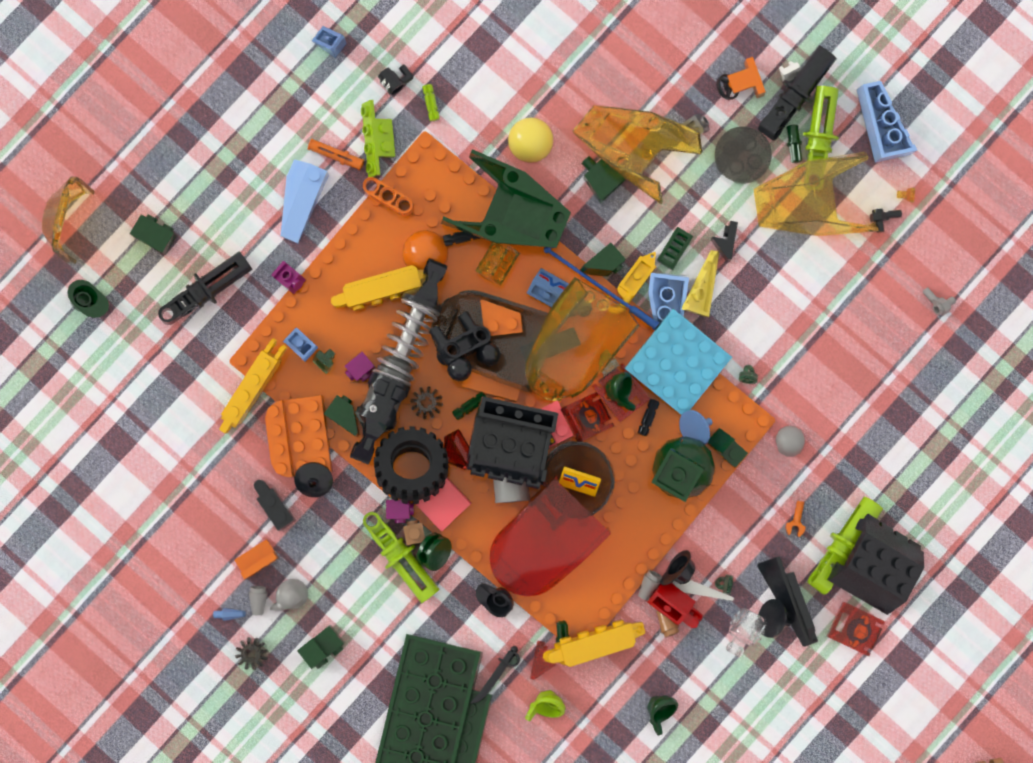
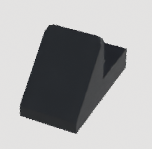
(726, 246)

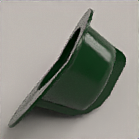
(87, 299)

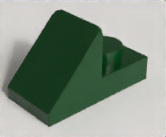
(727, 447)

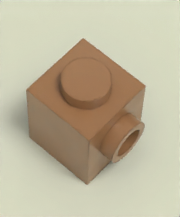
(413, 533)

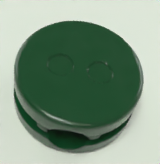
(434, 551)

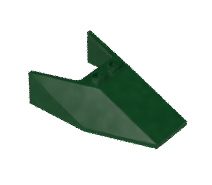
(519, 210)

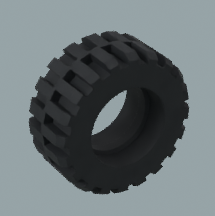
(411, 441)

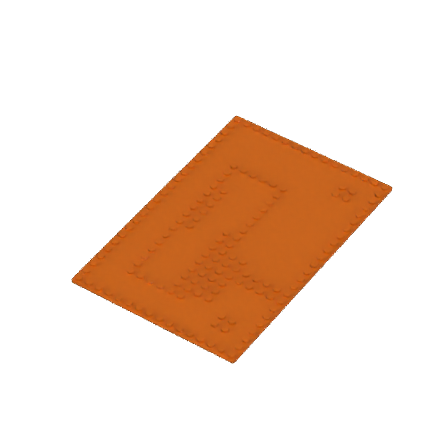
(371, 243)

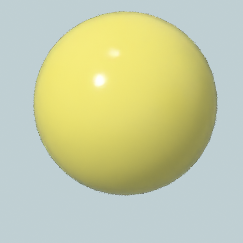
(530, 140)

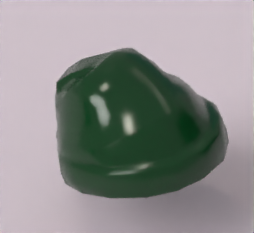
(619, 389)
(660, 709)

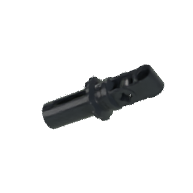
(797, 92)
(198, 293)

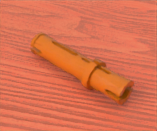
(356, 162)

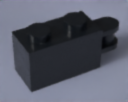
(273, 505)

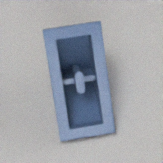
(330, 41)

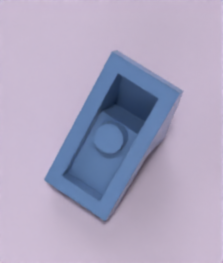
(300, 344)

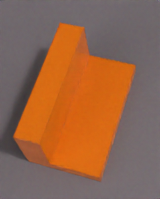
(256, 559)

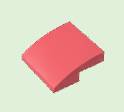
(445, 505)

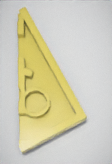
(701, 293)

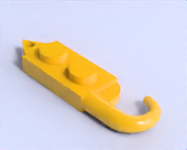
(636, 277)

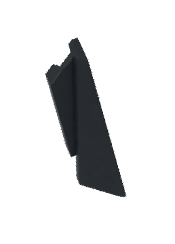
(787, 590)

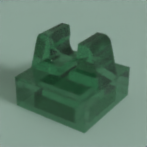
(324, 361)

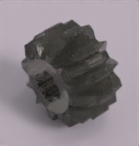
(422, 397)
(251, 646)

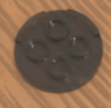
(743, 155)

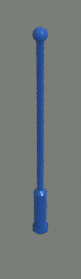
(634, 310)

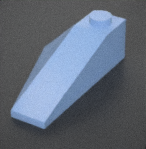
(302, 192)

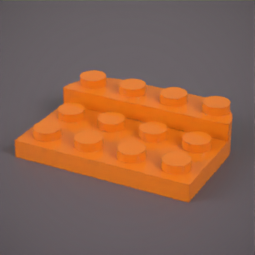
(297, 434)

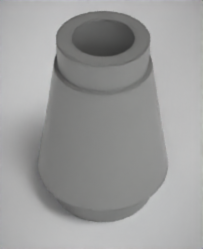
(649, 584)
(257, 599)

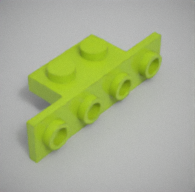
(378, 138)

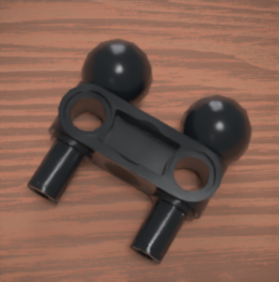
(473, 340)

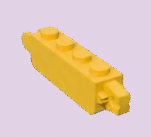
(378, 288)
(251, 387)
(594, 644)

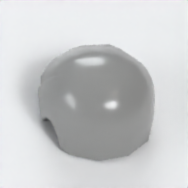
(790, 441)

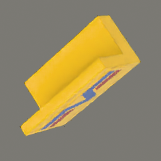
(579, 481)

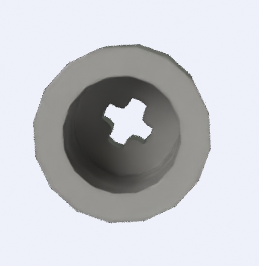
(509, 492)

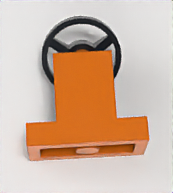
(741, 81)

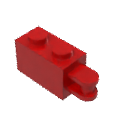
(675, 605)

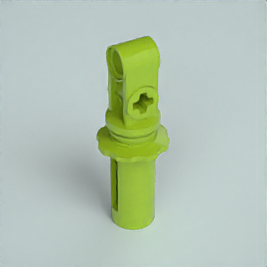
(820, 143)
(842, 545)
(394, 550)

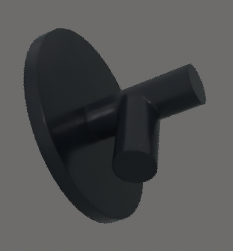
(775, 616)

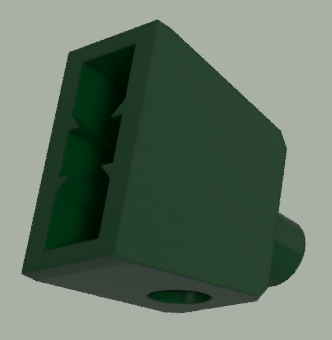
(601, 178)

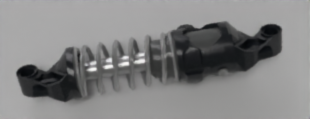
(390, 381)

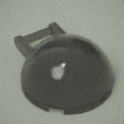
(586, 459)

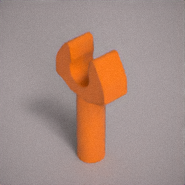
(796, 520)

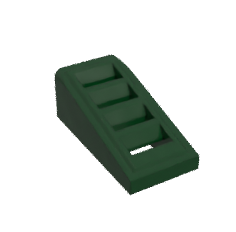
(685, 235)

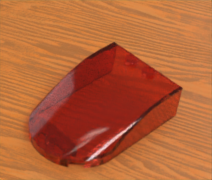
(544, 541)

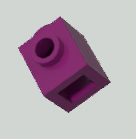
(359, 368)
(399, 511)

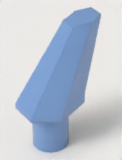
(228, 614)

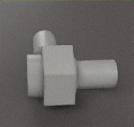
(941, 305)

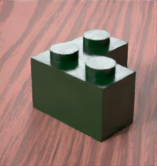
(320, 647)

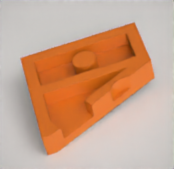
(500, 319)

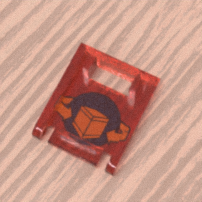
(636, 391)
(587, 417)
(858, 629)

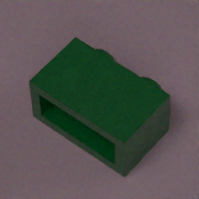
(153, 234)

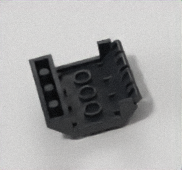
(510, 442)
(880, 566)

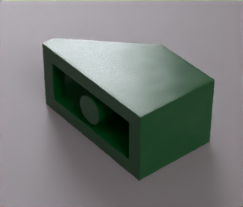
(605, 262)
(343, 414)

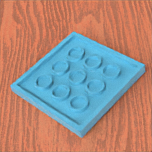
(678, 362)

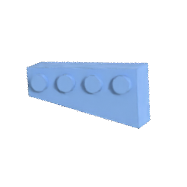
(883, 124)

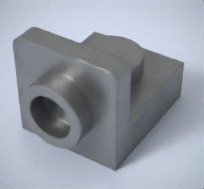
(698, 123)

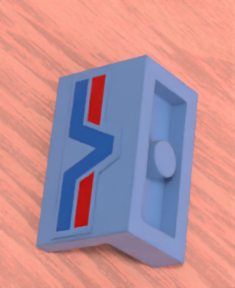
(546, 287)

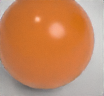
(422, 246)

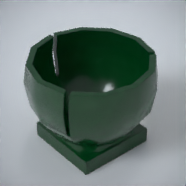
(683, 468)

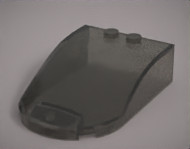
(513, 347)

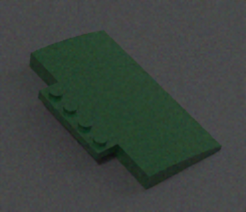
(431, 706)

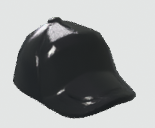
(496, 601)

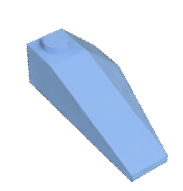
(667, 293)

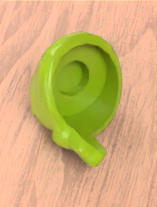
(547, 705)

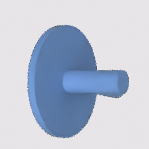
(695, 426)

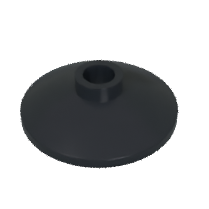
(313, 472)

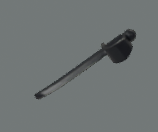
(497, 673)

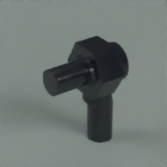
(879, 216)

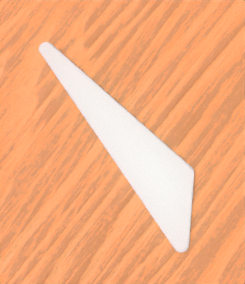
(699, 589)

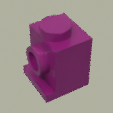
(288, 277)

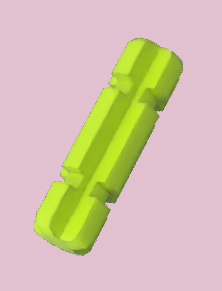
(430, 102)

